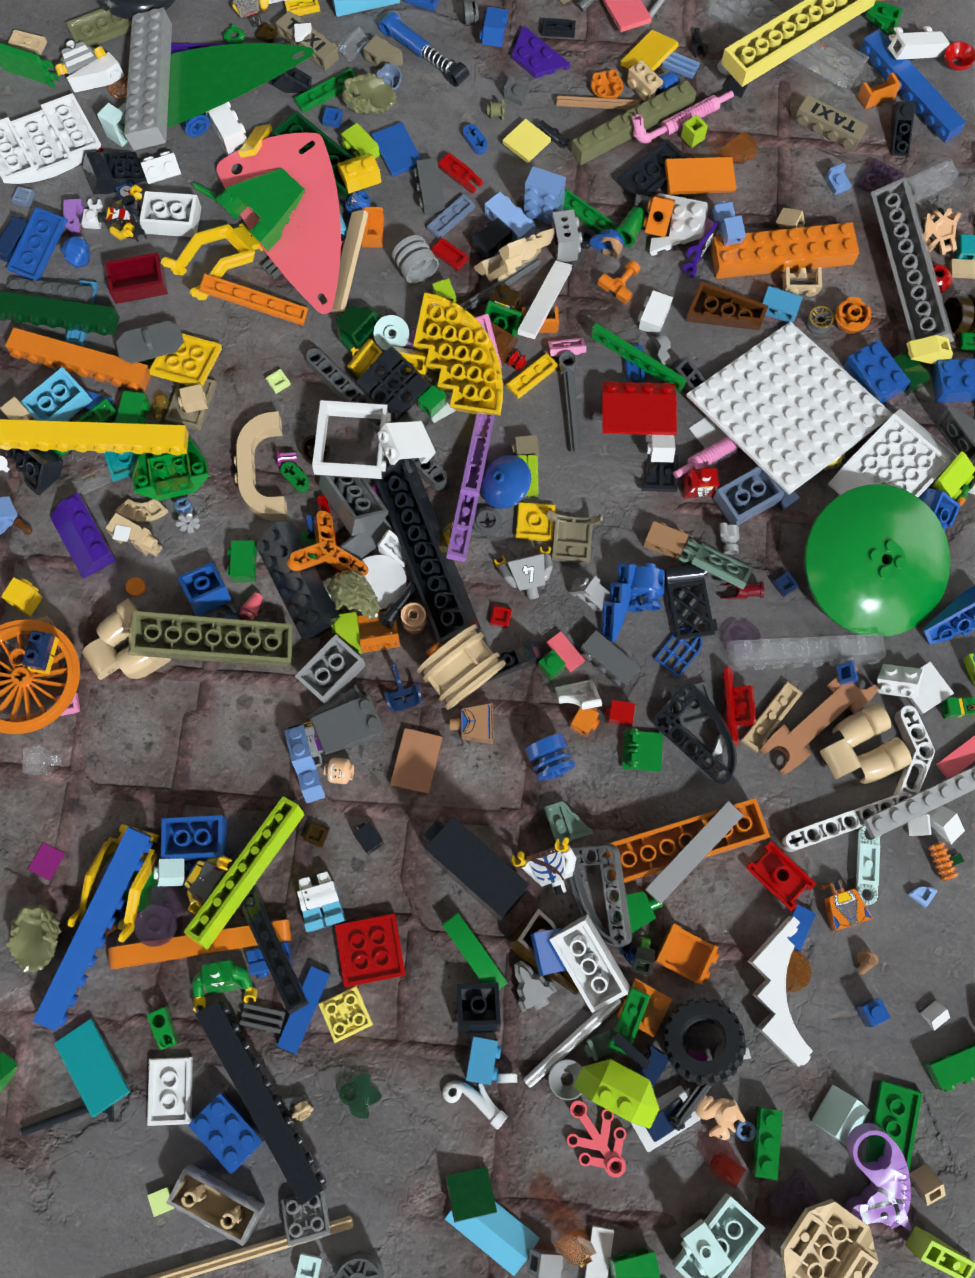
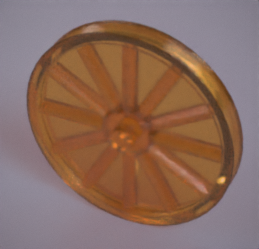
(119, 88)

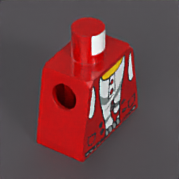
(700, 483)

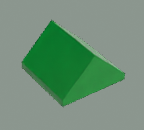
(504, 317)

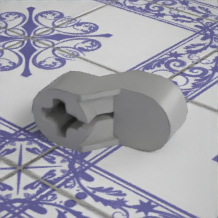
(663, 345)

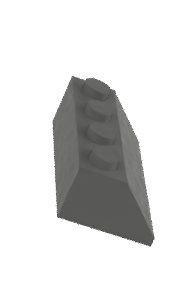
(353, 502)

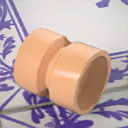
(414, 618)

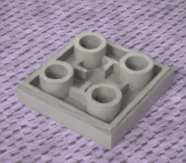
(305, 1221)

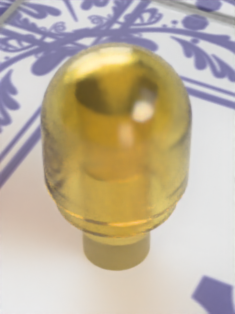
(160, 405)

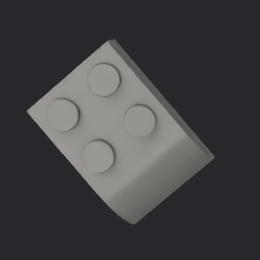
(331, 670)

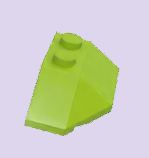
(619, 1091)

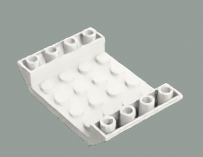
(896, 456)

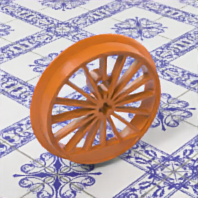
(35, 721)

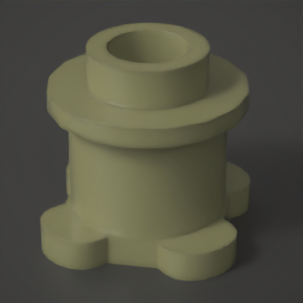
(496, 109)

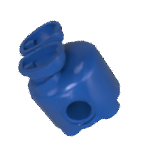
(647, 587)

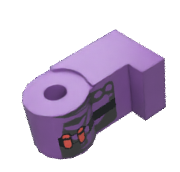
(72, 212)

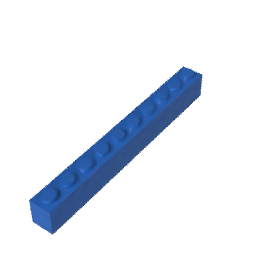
(92, 929)

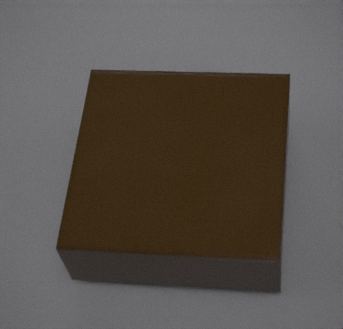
(267, 33)
(316, 835)

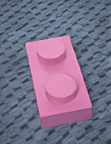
(574, 345)

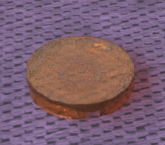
(797, 973)

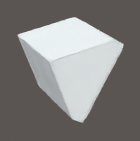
(935, 1014)

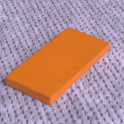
(700, 175)

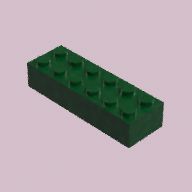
(299, 124)

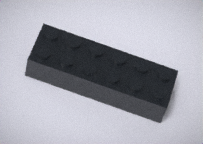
(300, 590)

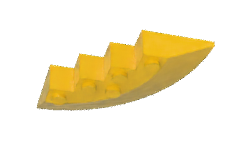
(461, 354)

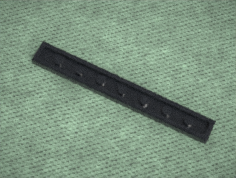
(273, 952)

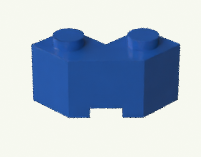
(494, 26)

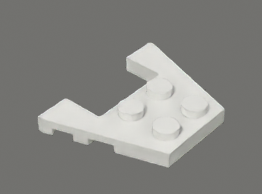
(687, 224)

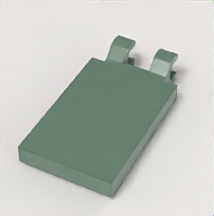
(717, 563)

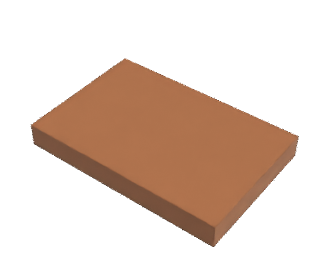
(416, 761)

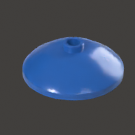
(511, 486)

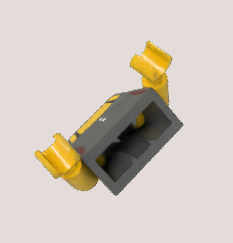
(203, 880)

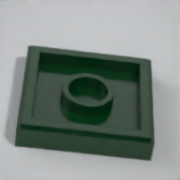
(470, 1194)

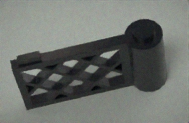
(687, 576)

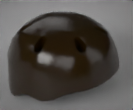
(310, 441)

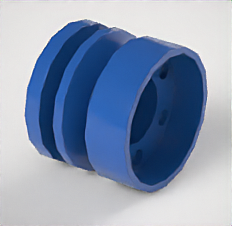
(551, 759)

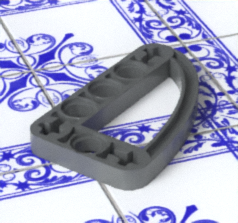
(610, 937)

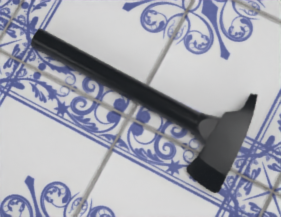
(61, 1118)

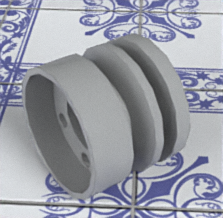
(415, 259)

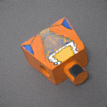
(845, 907)

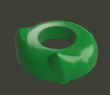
(238, 40)

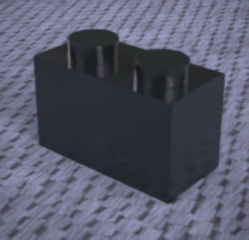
(491, 239)

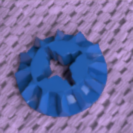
(202, 126)

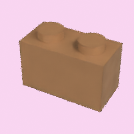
(666, 540)

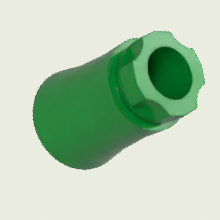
(631, 225)

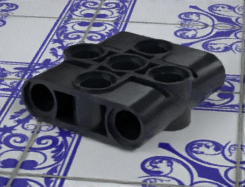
(393, 364)

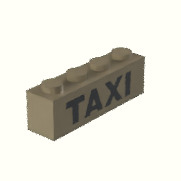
(324, 51)
(831, 123)

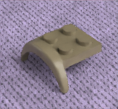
(572, 537)

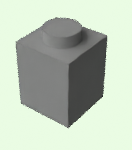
(545, 1263)

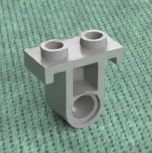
(590, 592)

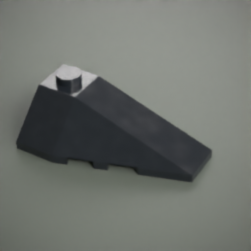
(38, 467)

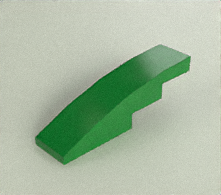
(473, 951)

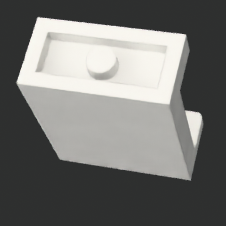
(406, 441)

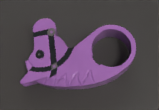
(889, 1193)

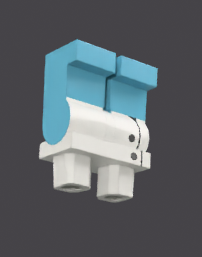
(318, 897)

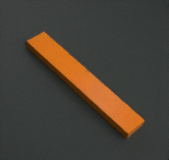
(253, 299)

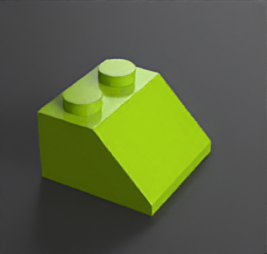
(956, 475)

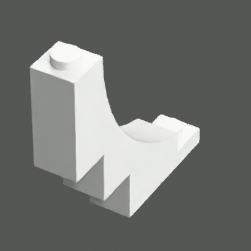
(772, 963)

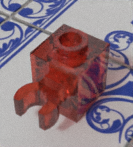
(727, 1169)

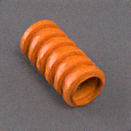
(943, 861)

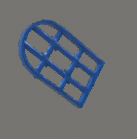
(675, 655)

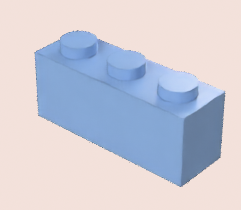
(510, 215)

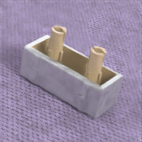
(216, 1204)

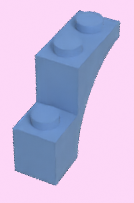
(730, 226)
(304, 764)

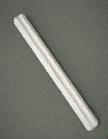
(570, 1043)

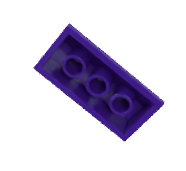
(82, 535)

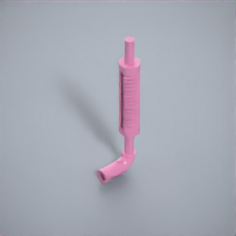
(676, 122)
(708, 456)

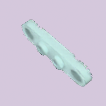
(868, 866)

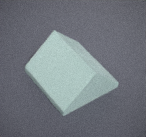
(839, 1114)

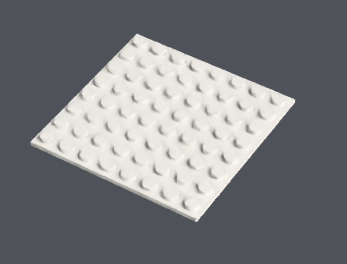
(789, 407)

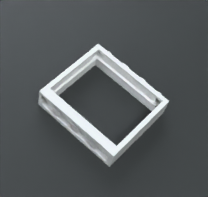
(348, 409)

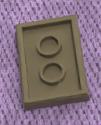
(194, 420)

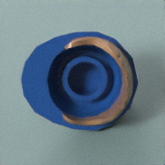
(609, 242)

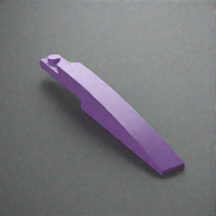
(470, 488)

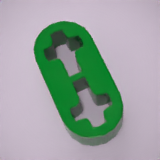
(298, 474)

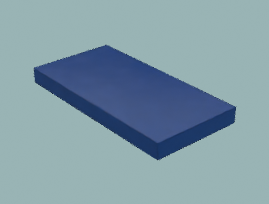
(37, 244)

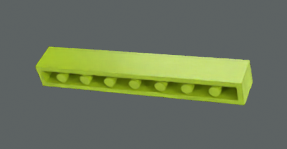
(244, 873)

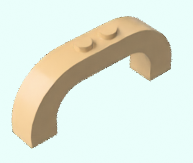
(251, 435)

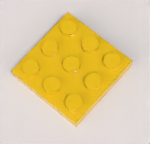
(190, 363)

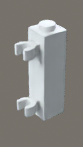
(917, 44)

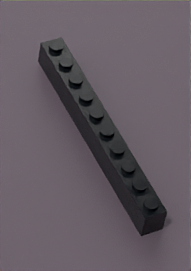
(261, 1102)

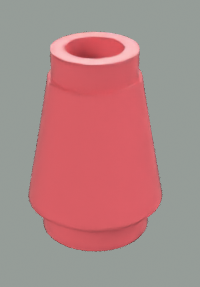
(250, 608)

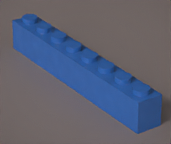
(914, 87)

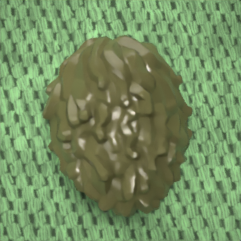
(368, 94)
(355, 592)
(33, 937)

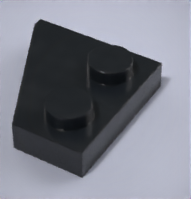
(662, 477)

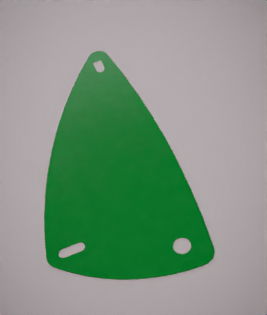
(221, 73)

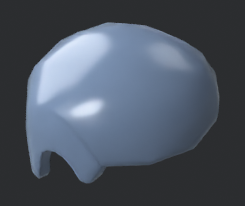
(391, 75)

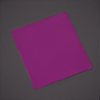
(46, 861)

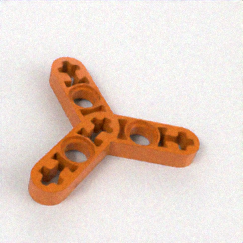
(330, 554)

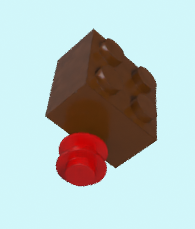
(505, 344)

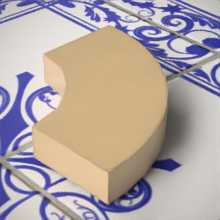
(141, 512)

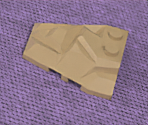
(514, 256)

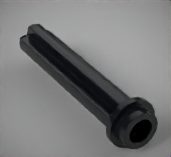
(687, 1108)

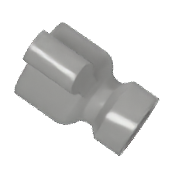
(729, 536)

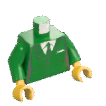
(221, 978)

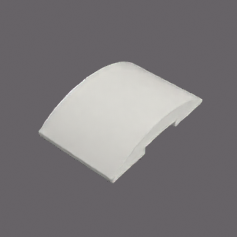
(45, 142)

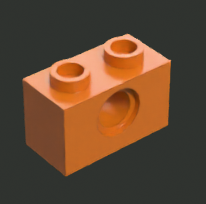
(654, 226)

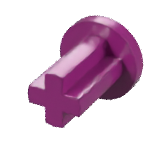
(282, 457)

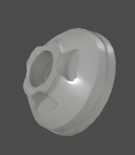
(562, 1091)

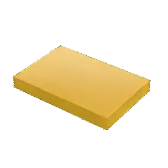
(651, 50)

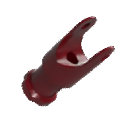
(749, 590)

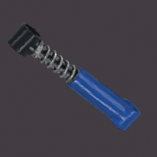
(392, 26)

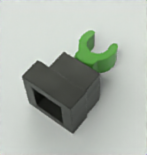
(643, 958)

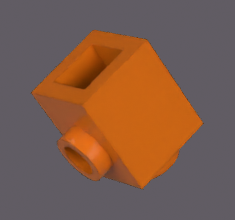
(585, 721)

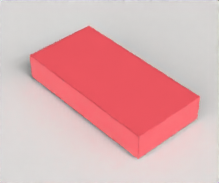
(566, 651)

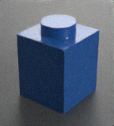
(873, 1012)

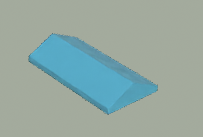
(499, 1237)

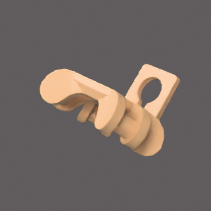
(942, 229)

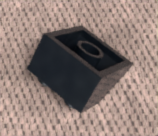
(478, 1008)

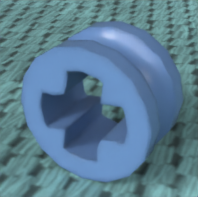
(183, 506)
(752, 1131)

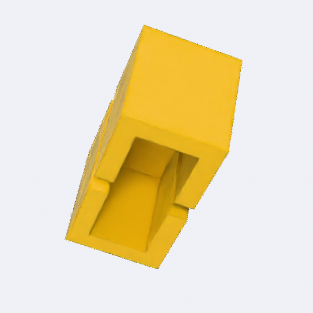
(22, 596)

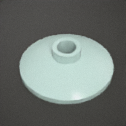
(387, 323)

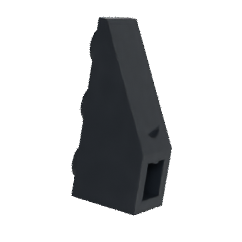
(901, 128)
(520, 657)

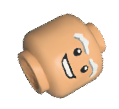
(339, 770)

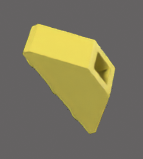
(930, 349)

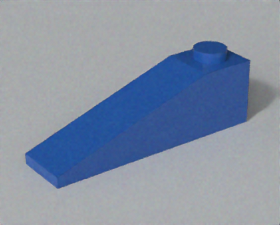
(942, 505)
(953, 620)

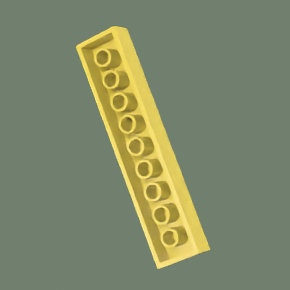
(788, 35)

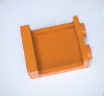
(687, 955)

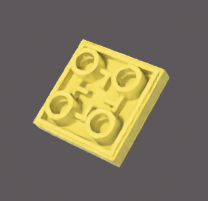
(526, 140)
(345, 1014)

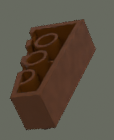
(725, 308)

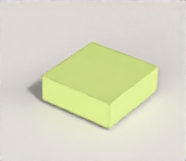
(278, 381)
(158, 1201)

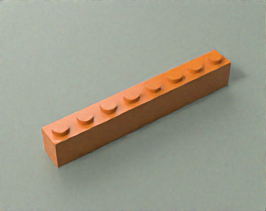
(78, 360)

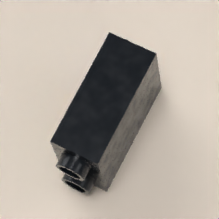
(474, 867)

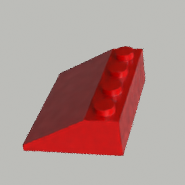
(638, 408)

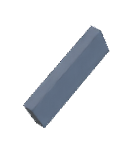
(451, 216)

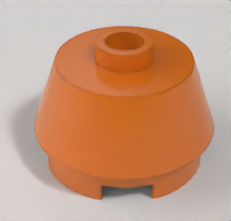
(852, 315)

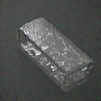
(933, 179)

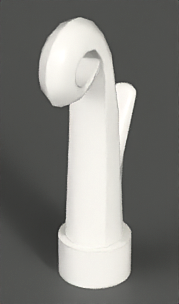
(480, 1100)

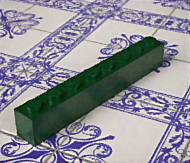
(58, 313)

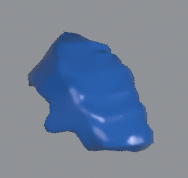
(76, 251)

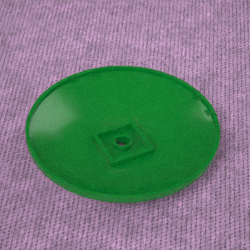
(847, 564)

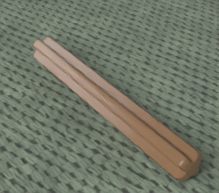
(596, 102)

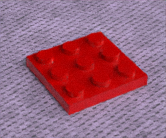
(370, 950)

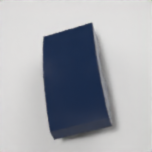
(661, 1125)

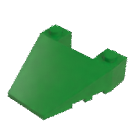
(270, 198)

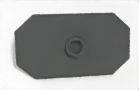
(149, 342)

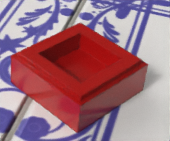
(501, 616)

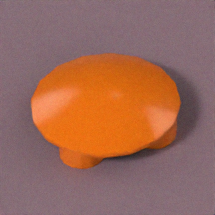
(607, 84)

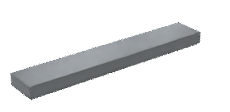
(694, 852)

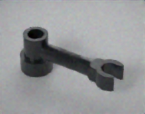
(130, 205)

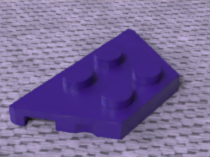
(536, 55)

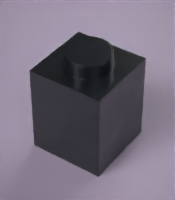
(368, 837)

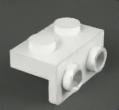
(160, 168)
(899, 681)

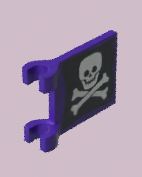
(700, 250)

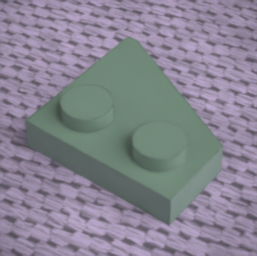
(565, 823)

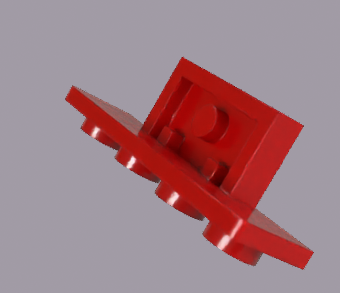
(739, 704)

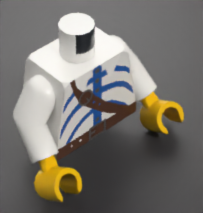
(549, 865)

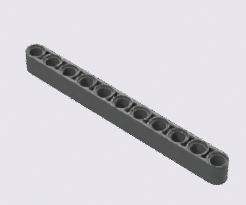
(347, 388)

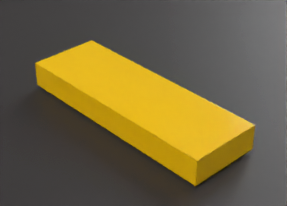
(254, 141)
(532, 376)

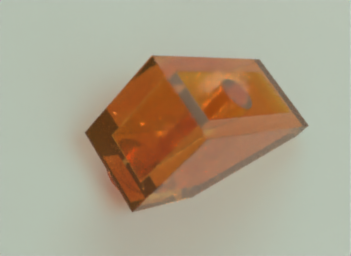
(740, 149)
(576, 1248)

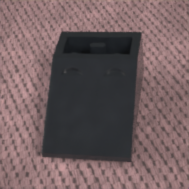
(112, 169)

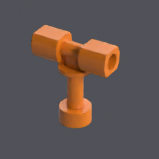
(618, 284)

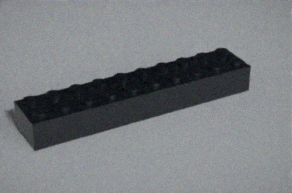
(426, 551)

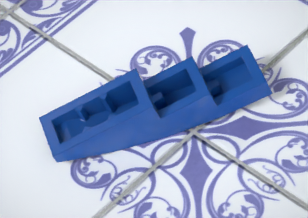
(617, 606)

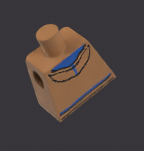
(475, 723)

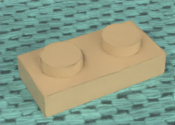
(27, 42)

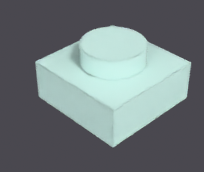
(308, 1266)

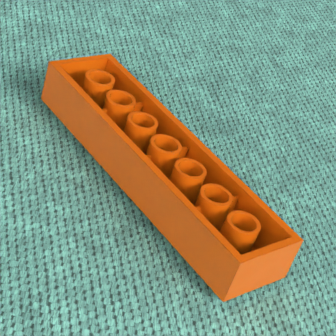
(793, 248)
(655, 849)

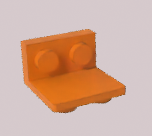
(376, 636)

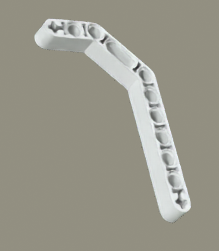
(902, 790)

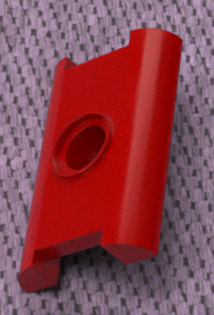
(766, 872)

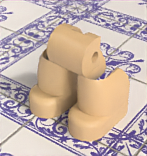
(114, 632)
(875, 763)

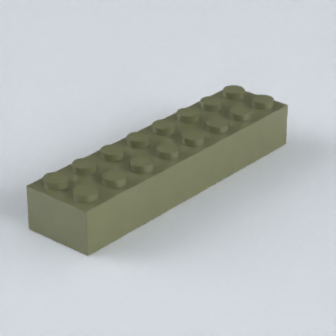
(209, 639)

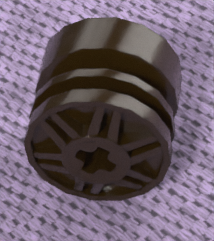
(961, 313)

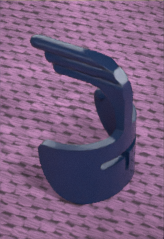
(411, 701)

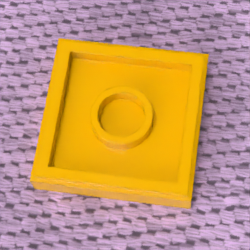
(533, 522)

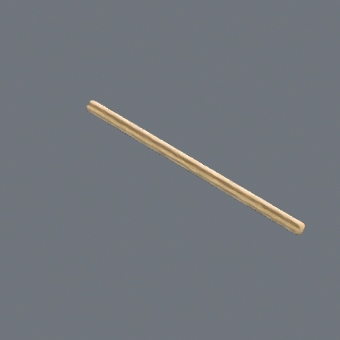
(243, 1254)

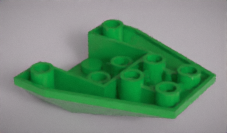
(169, 474)

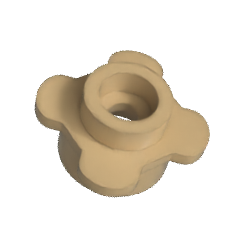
(302, 1111)

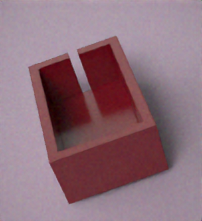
(136, 278)

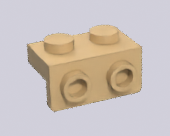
(643, 81)

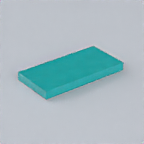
(92, 1067)

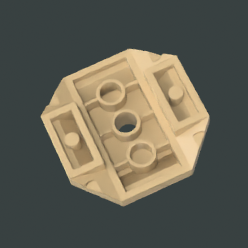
(848, 1241)

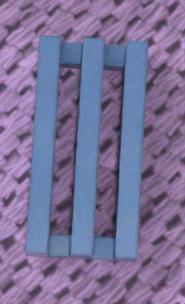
(681, 63)

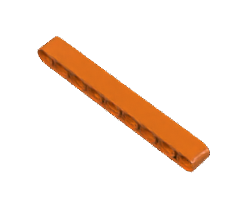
(184, 947)

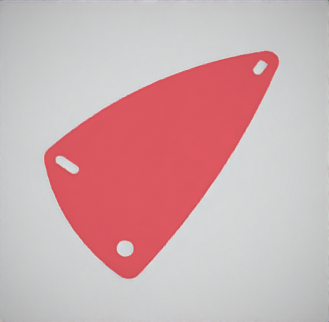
(308, 253)

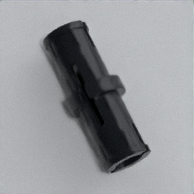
(554, 134)

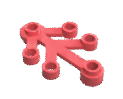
(599, 1141)

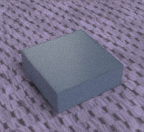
(23, 196)

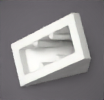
(390, 547)
(946, 823)

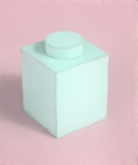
(170, 872)

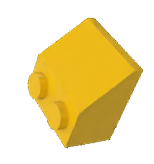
(359, 172)

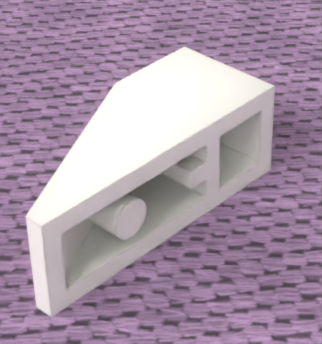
(96, 74)

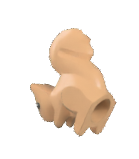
(723, 1111)

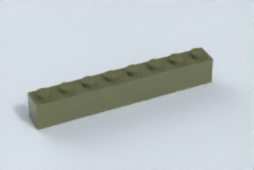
(621, 127)

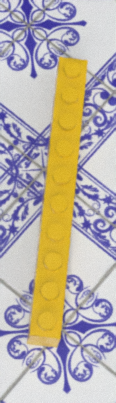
(93, 437)

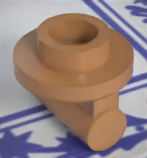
(867, 960)

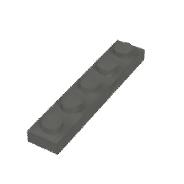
(50, 290)

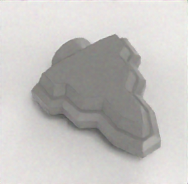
(532, 988)

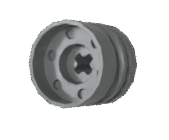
(361, 1266)

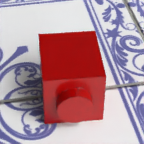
(620, 713)

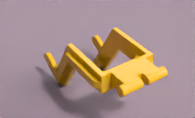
(238, 237)
(108, 848)

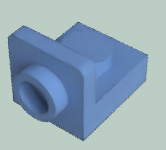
(837, 179)

